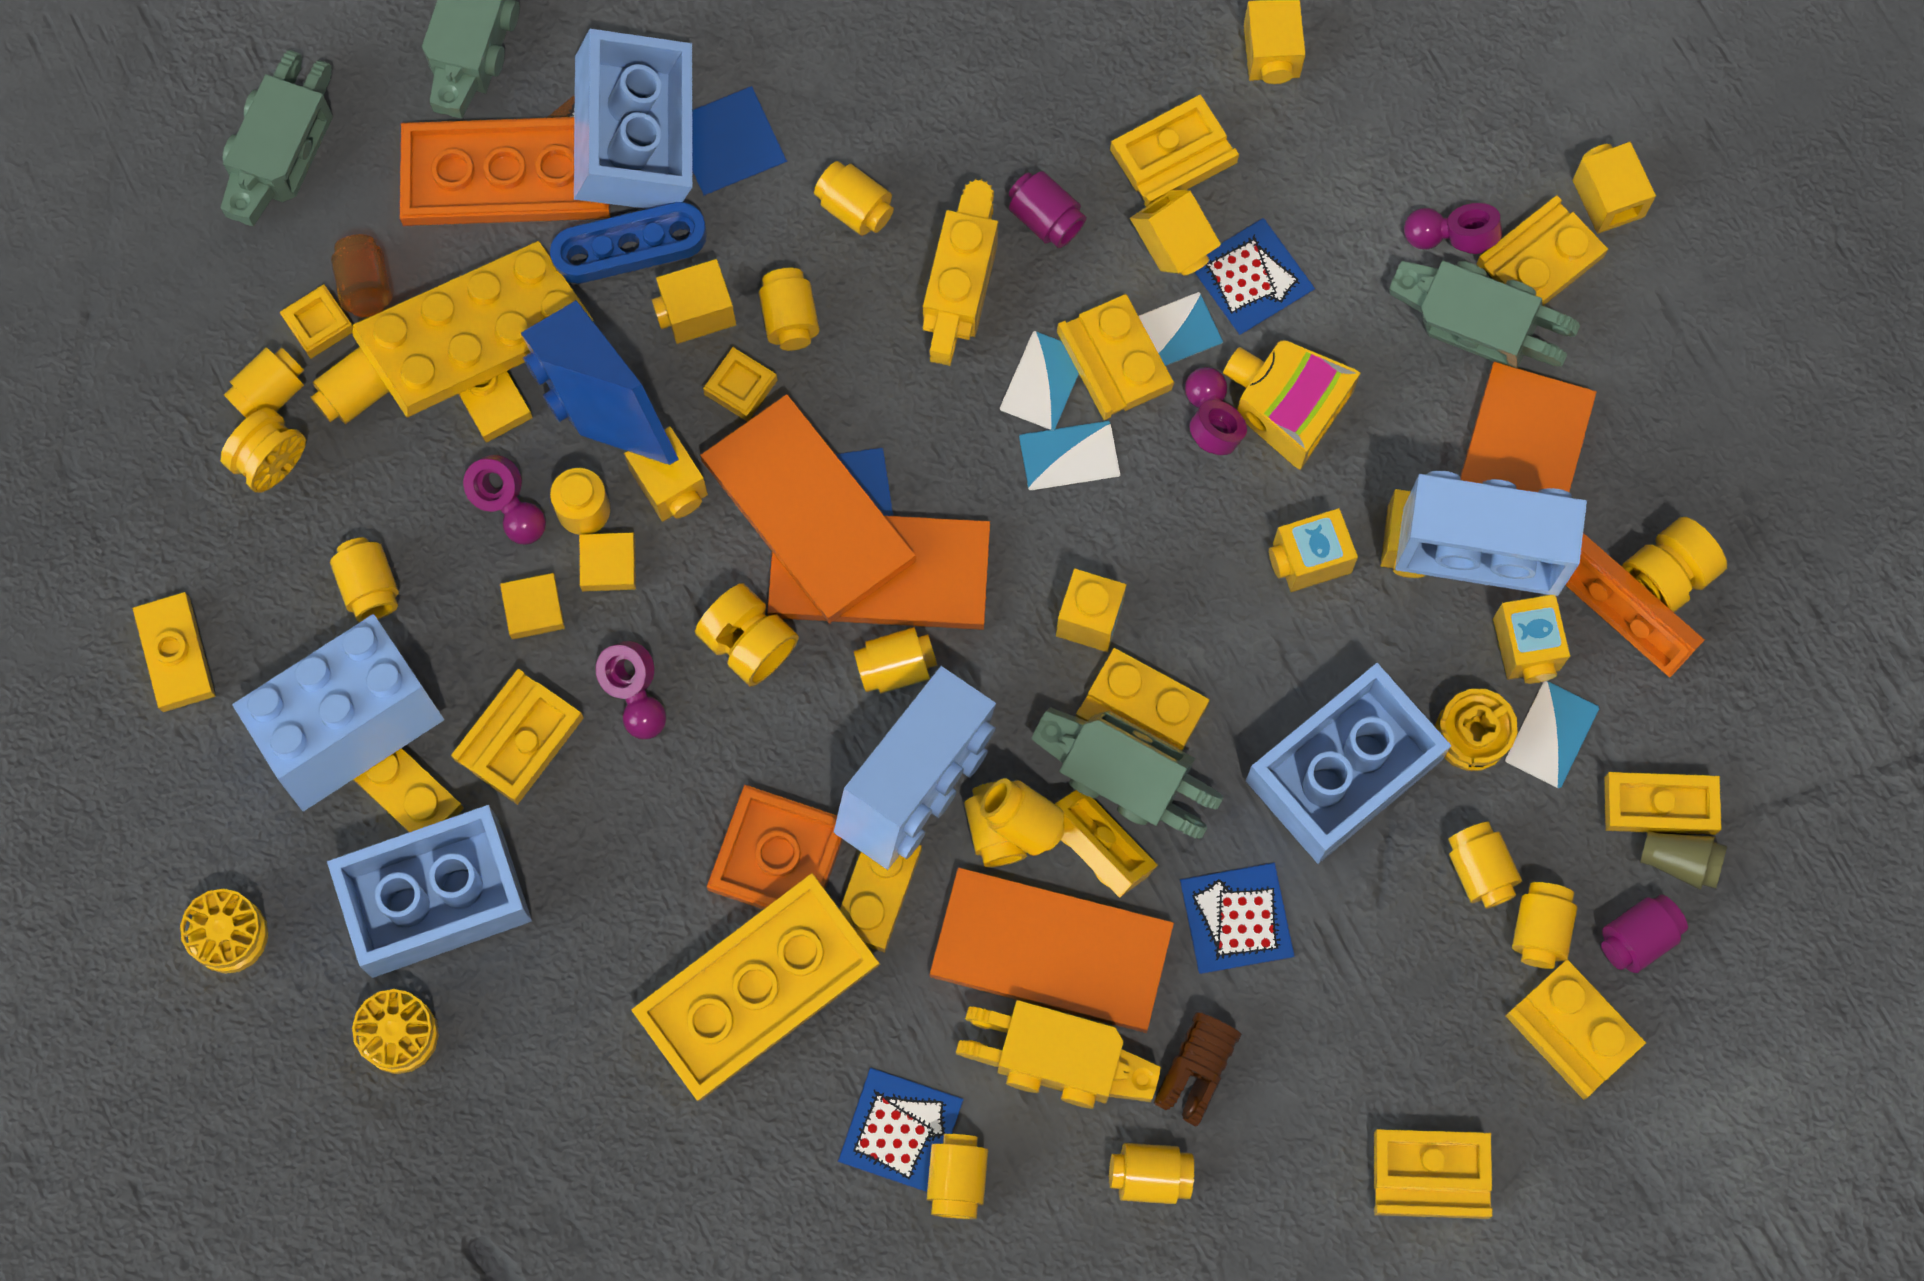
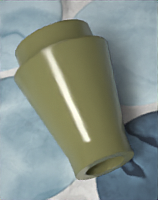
(1685, 857)

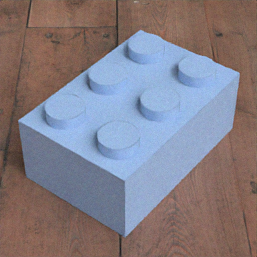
(632, 120)
(1491, 533)
(337, 713)
(1347, 763)
(916, 769)
(429, 891)

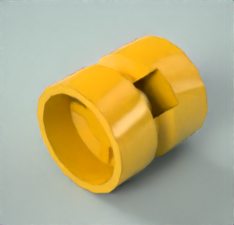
(1681, 561)
(742, 630)

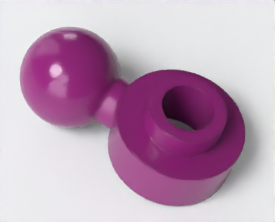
(1469, 228)
(1216, 425)
(522, 521)
(643, 715)

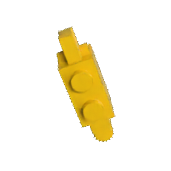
(961, 271)
(1061, 1054)

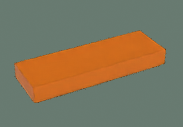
(1632, 609)

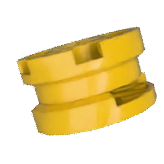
(263, 449)
(1478, 728)
(224, 931)
(395, 1031)

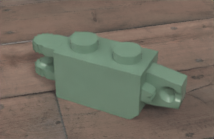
(466, 49)
(276, 139)
(1481, 313)
(1126, 767)

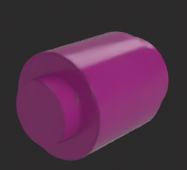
(1046, 208)
(1643, 933)

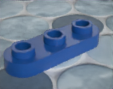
(648, 228)

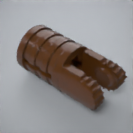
(1203, 1057)

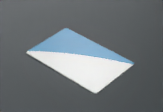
(1181, 328)
(1041, 382)
(1069, 455)
(1552, 734)

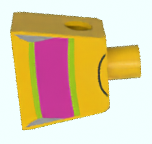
(1291, 396)

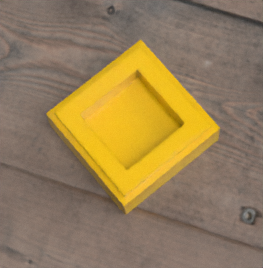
(317, 321)
(740, 384)
(607, 562)
(532, 606)

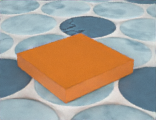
(773, 848)

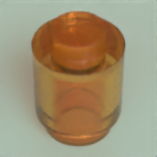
(361, 275)

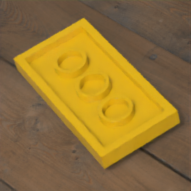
(463, 328)
(755, 987)

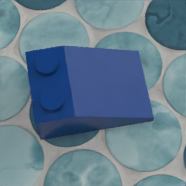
(593, 385)

